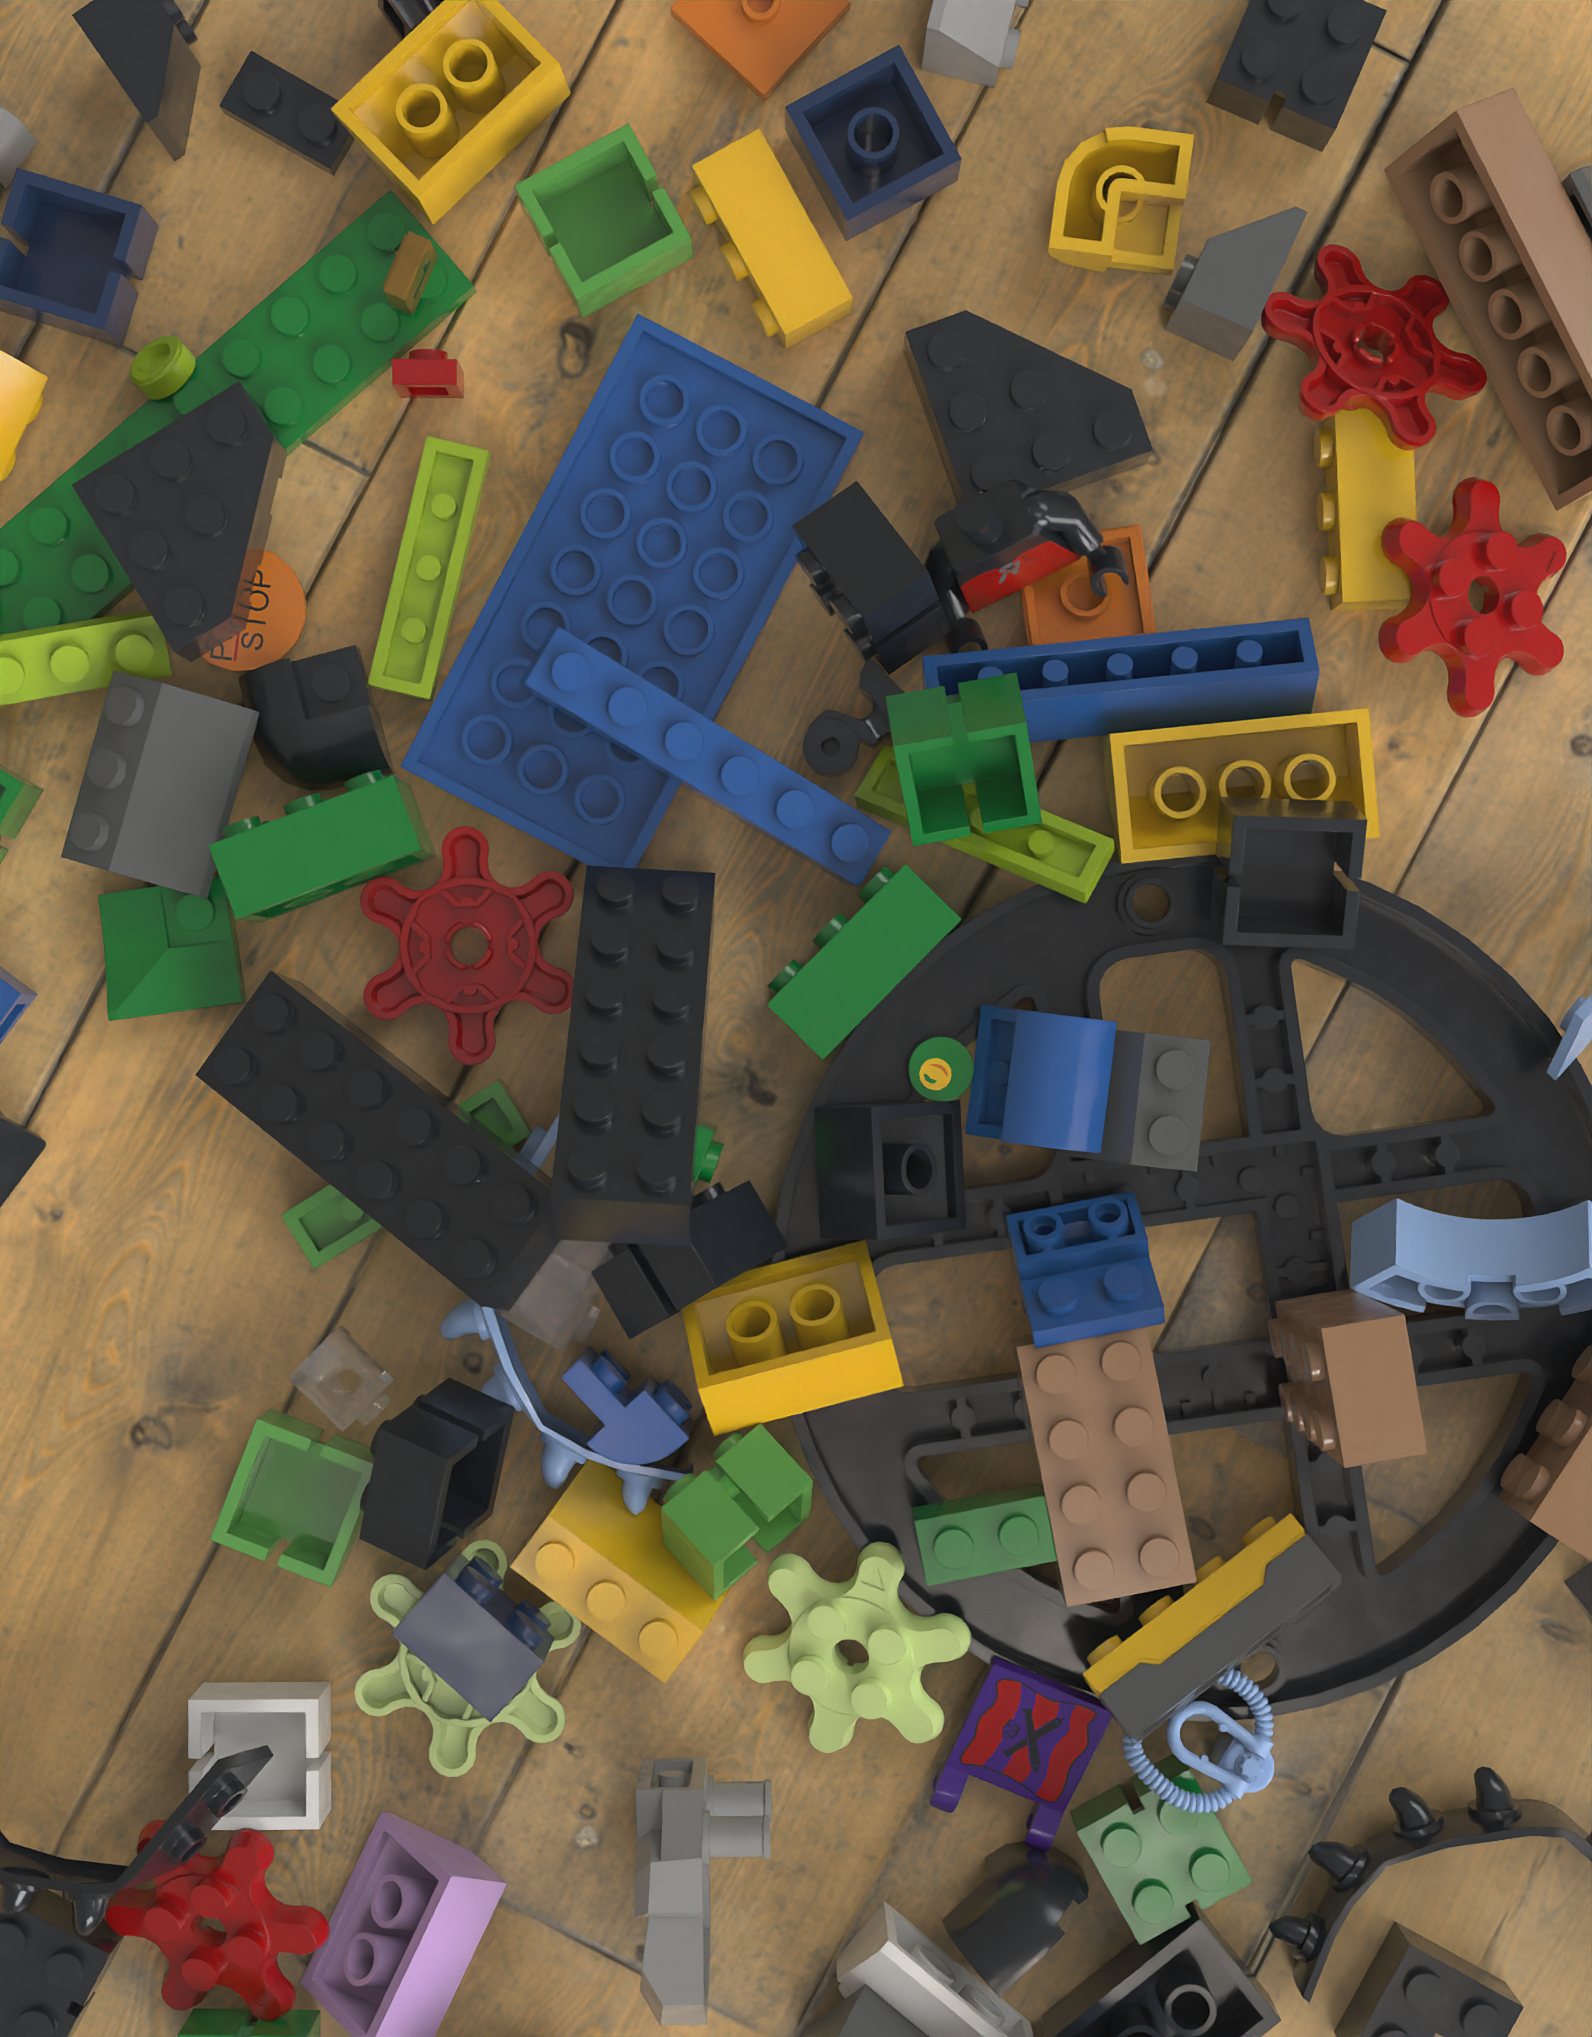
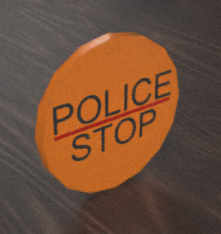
(273, 620)

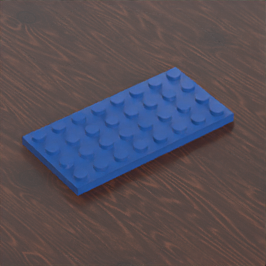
(656, 550)

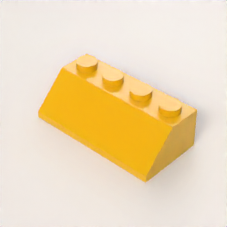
(1170, 780)

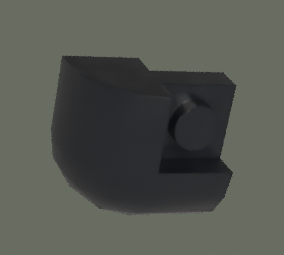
(317, 719)
(1015, 1911)

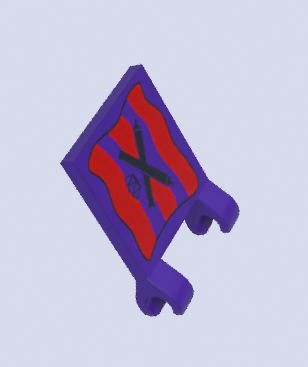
(1026, 1740)

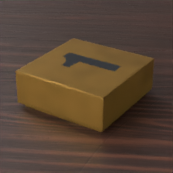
(410, 272)

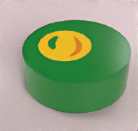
(940, 1069)

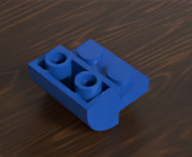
(1041, 1079)
(1084, 1269)
(633, 1424)

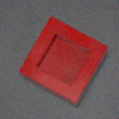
(428, 375)

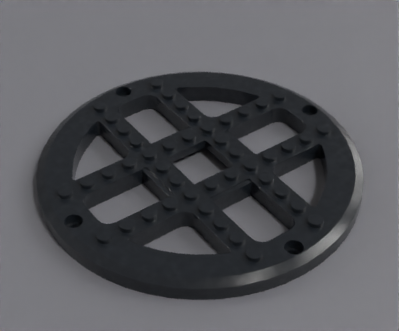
(1291, 1178)

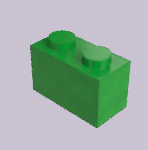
(984, 1534)

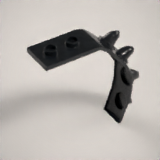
(1414, 1834)
(94, 1883)

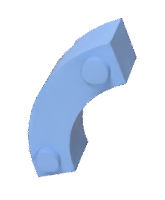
(1474, 1264)

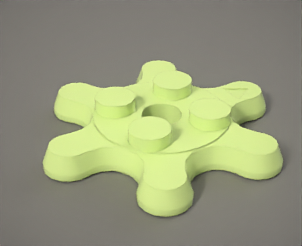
(863, 1611)
(454, 1721)

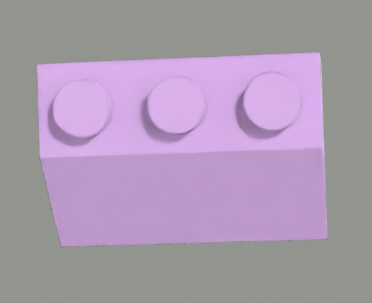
(402, 1932)

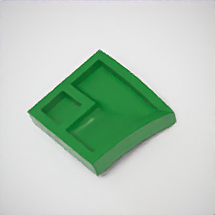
(169, 951)

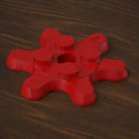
(1385, 321)
(1439, 606)
(425, 933)
(254, 1922)

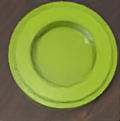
(162, 367)

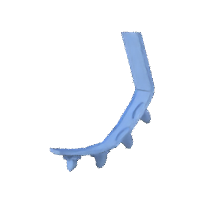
(511, 1384)

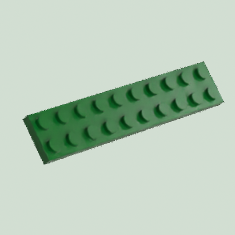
(295, 354)

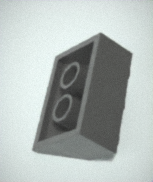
(159, 783)

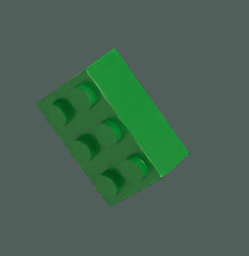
(321, 847)
(861, 958)

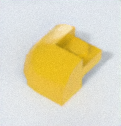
(1122, 200)

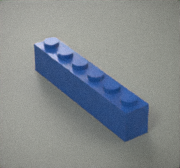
(1149, 678)
(704, 757)

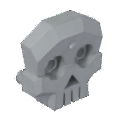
(680, 1826)

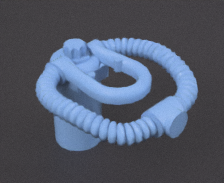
(1237, 1761)

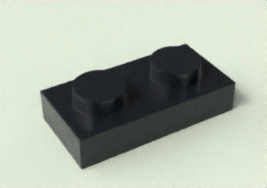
(288, 112)

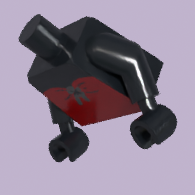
(1007, 542)

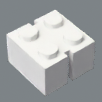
(295, 1725)

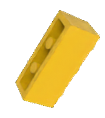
(769, 240)
(1365, 489)

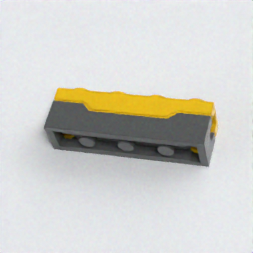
(1211, 1627)

